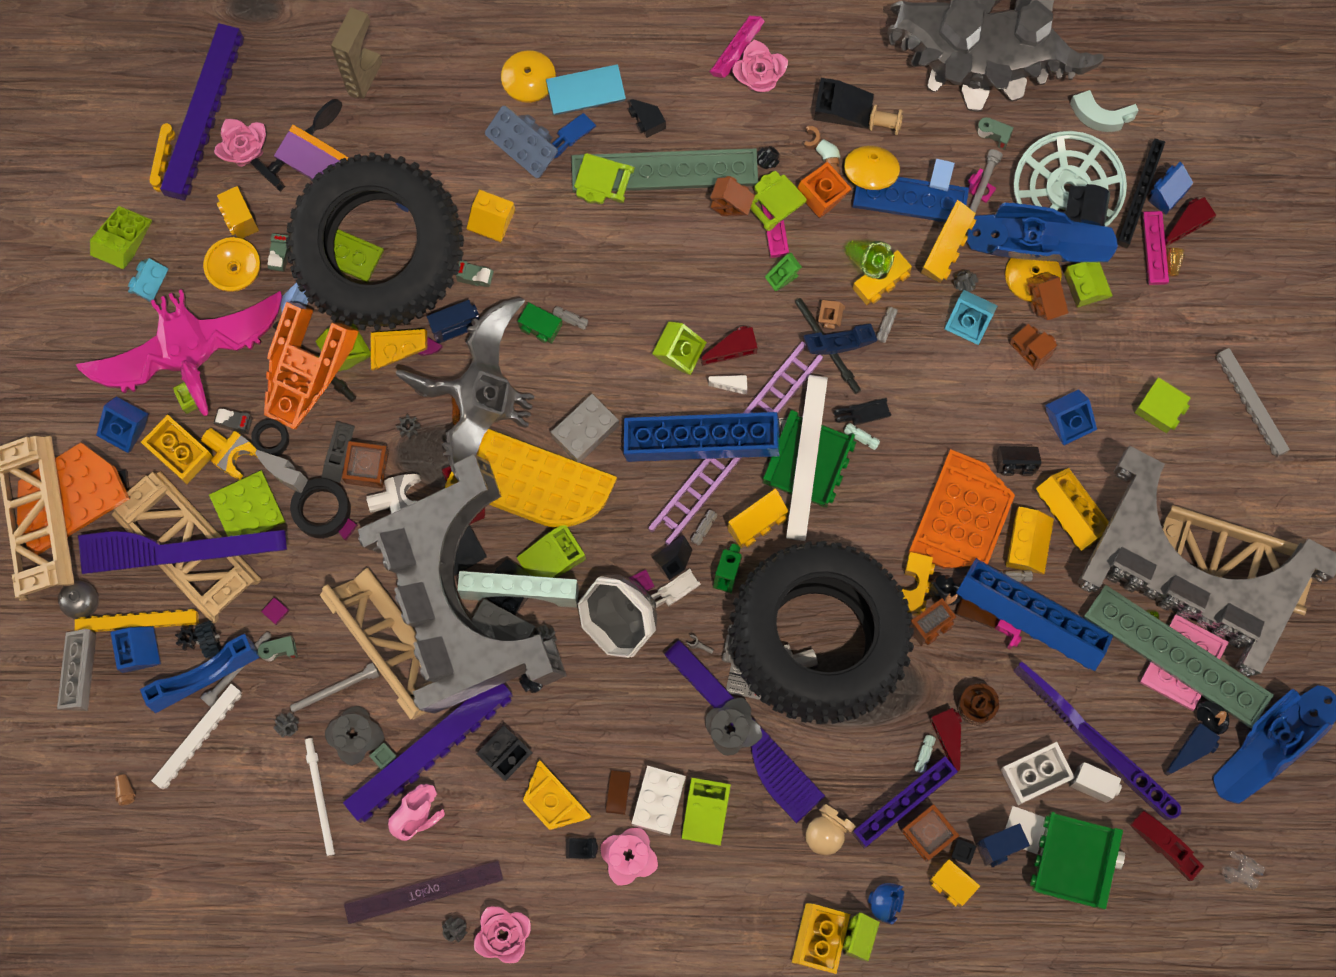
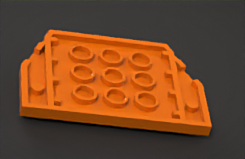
(87, 491)
(963, 514)

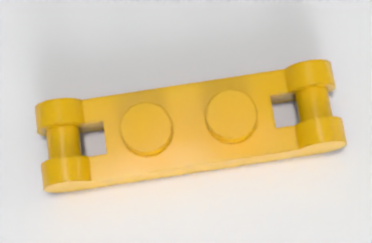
(160, 160)

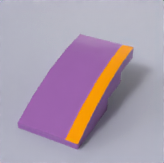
(306, 153)

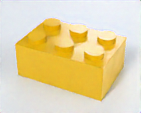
(177, 449)

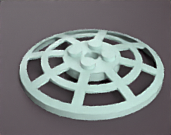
(1067, 173)

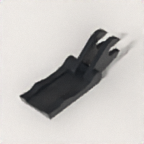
(864, 412)

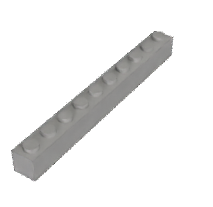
(1253, 403)

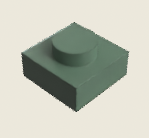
(383, 756)

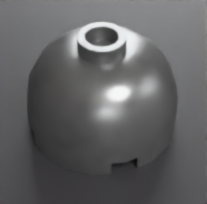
(78, 600)

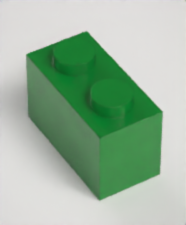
(539, 323)

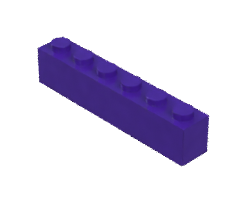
(904, 802)

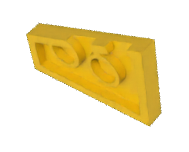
(395, 346)

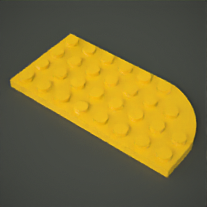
(542, 483)

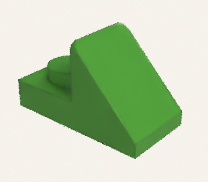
(783, 272)

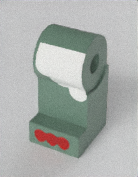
(995, 130)
(278, 253)
(474, 274)
(272, 649)

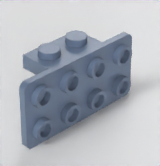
(522, 140)

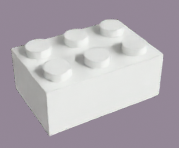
(1037, 773)
(658, 800)

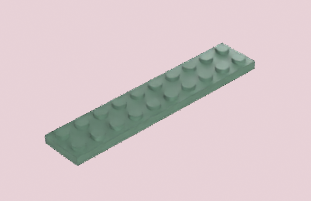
(681, 168)
(1178, 656)

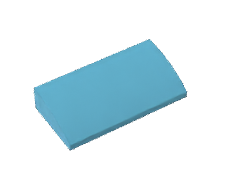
(585, 89)

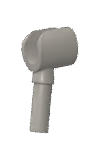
(699, 645)

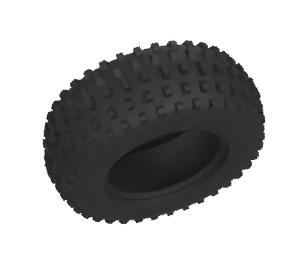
(325, 207)
(854, 582)

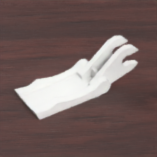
(676, 589)

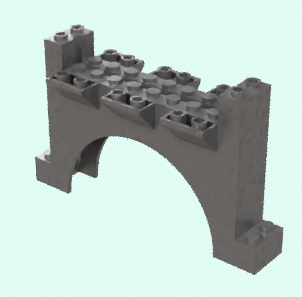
(422, 550)
(1238, 609)

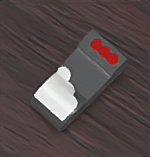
(233, 420)

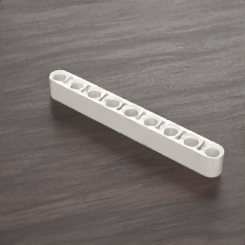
(807, 458)

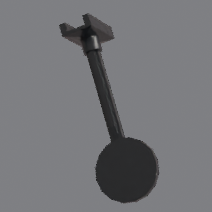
(321, 120)

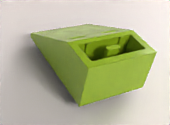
(119, 237)
(552, 554)
(706, 811)
(861, 938)

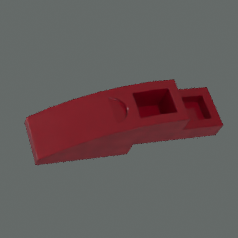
(1167, 844)

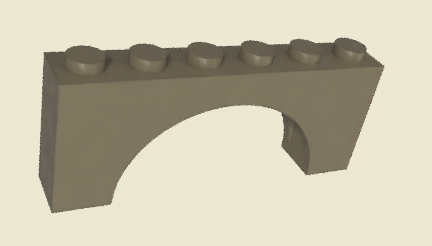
(356, 66)

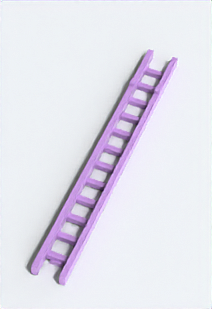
(726, 470)

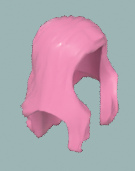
(414, 813)

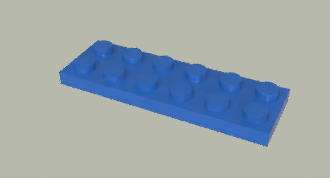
(911, 199)

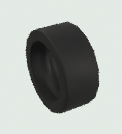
(265, 424)

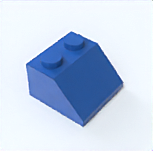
(1071, 416)
(121, 424)

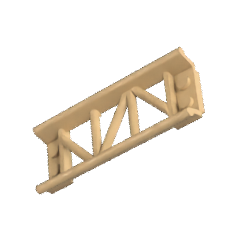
(1178, 530)
(48, 574)
(231, 584)
(358, 591)

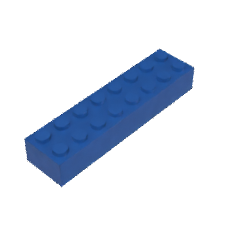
(701, 436)
(1035, 614)

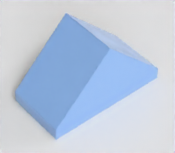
(942, 174)

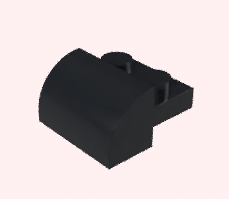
(1088, 204)
(504, 753)

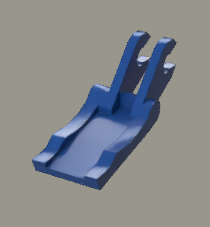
(572, 132)

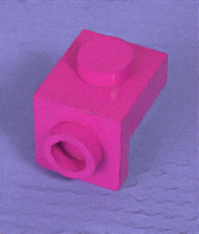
(1007, 629)

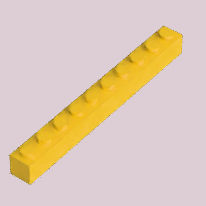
(155, 620)

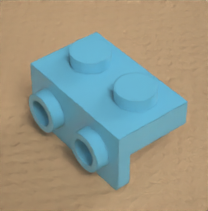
(148, 279)

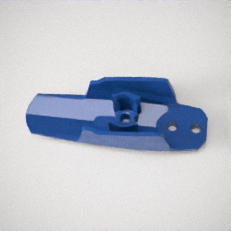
(1041, 235)
(1276, 742)

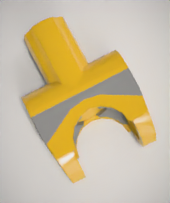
(228, 450)

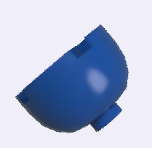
(886, 901)

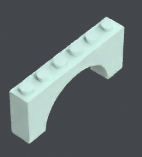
(482, 585)

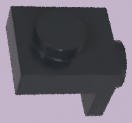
(581, 848)

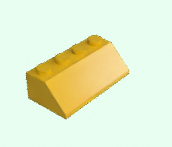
(948, 242)
(1073, 508)

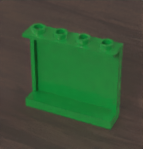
(830, 460)
(1076, 861)

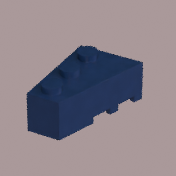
(999, 846)

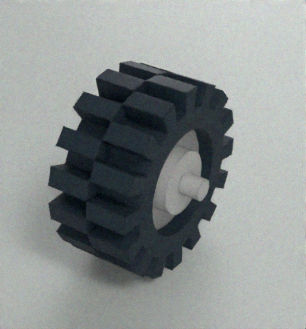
(208, 639)

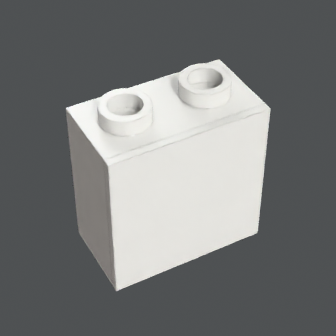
(1096, 782)

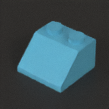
(971, 317)

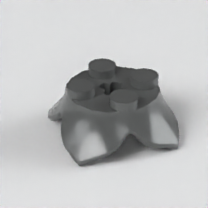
(747, 730)
(368, 738)

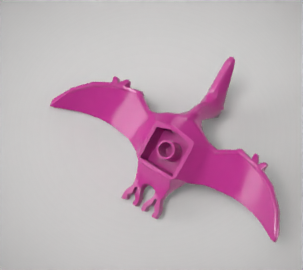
(184, 345)

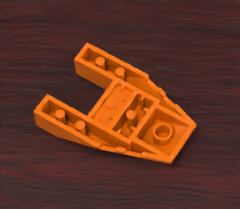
(296, 375)

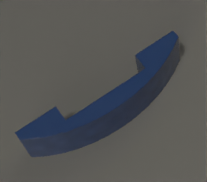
(840, 342)

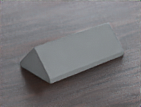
(77, 670)

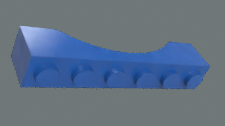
(173, 689)

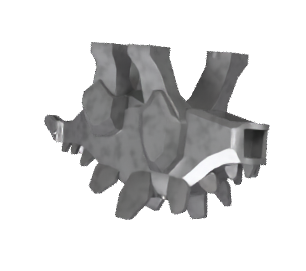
(986, 48)

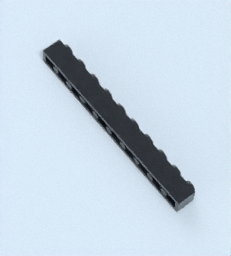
(1141, 193)

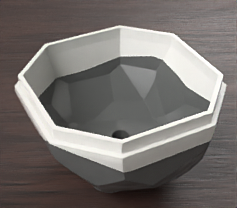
(618, 615)

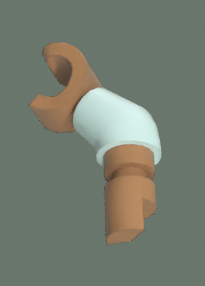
(826, 149)

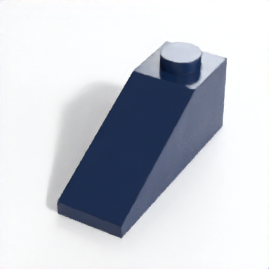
(1198, 744)

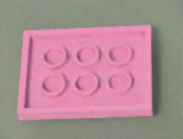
(1167, 685)

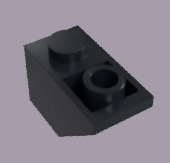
(648, 117)
(674, 557)

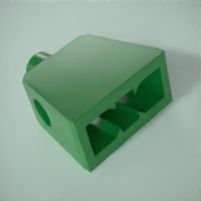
(728, 569)

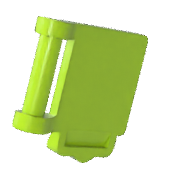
(598, 178)
(778, 197)

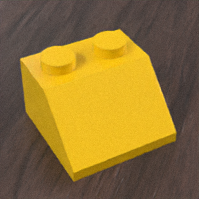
(490, 216)
(954, 884)

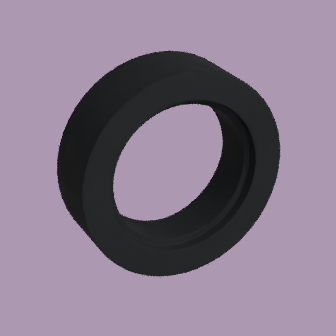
(333, 527)

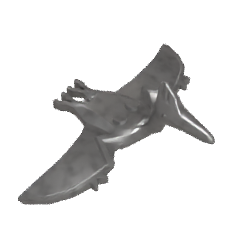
(482, 390)

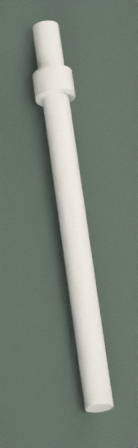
(312, 759)

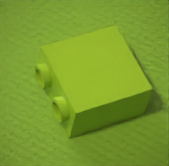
(1163, 406)

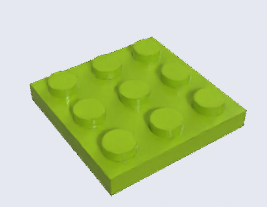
(247, 506)

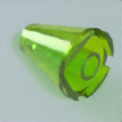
(871, 257)

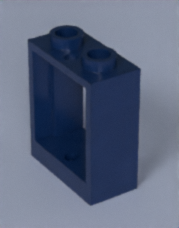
(452, 321)

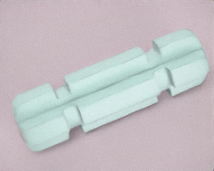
(862, 436)
(925, 754)

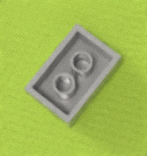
(585, 429)

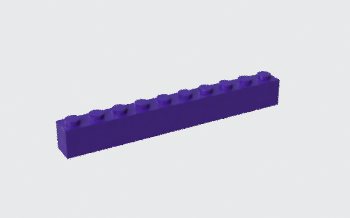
(201, 112)
(426, 751)

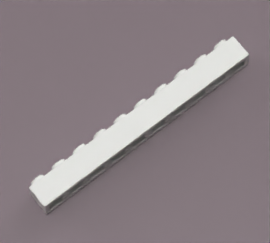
(197, 736)

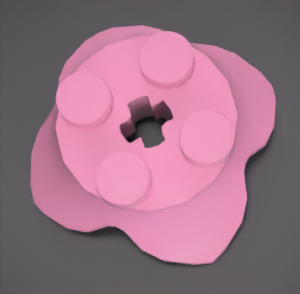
(758, 56)
(236, 133)
(623, 871)
(492, 922)

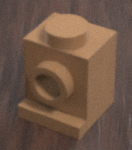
(829, 308)

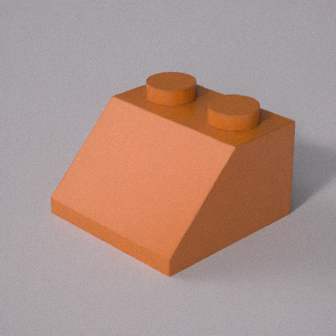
(823, 189)

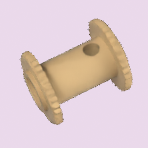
(886, 119)

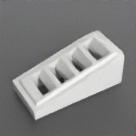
(730, 383)

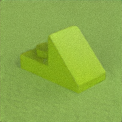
(185, 398)

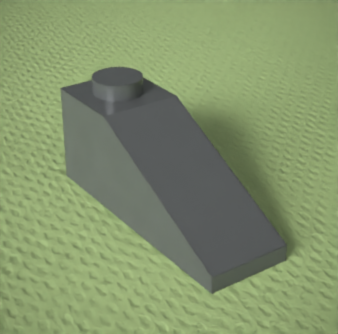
(337, 451)

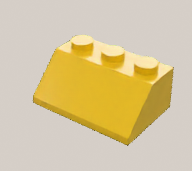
(758, 519)
(1030, 540)
(821, 938)

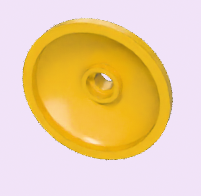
(527, 86)
(872, 167)
(228, 254)
(1020, 269)

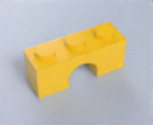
(871, 289)
(919, 567)

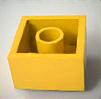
(236, 213)

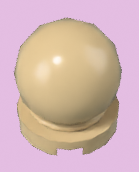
(827, 833)

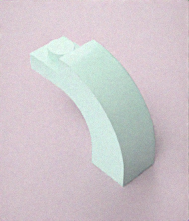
(1098, 118)

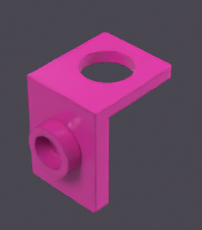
(974, 182)

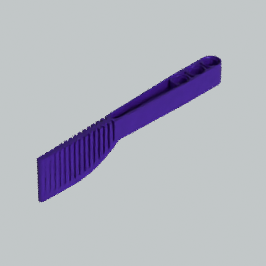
(130, 550)
(1115, 759)
(776, 771)

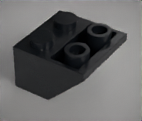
(1018, 460)
(509, 603)

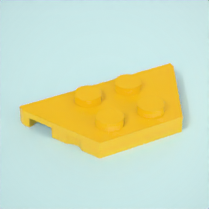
(552, 801)

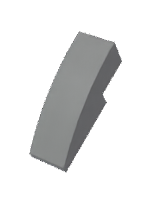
(283, 471)

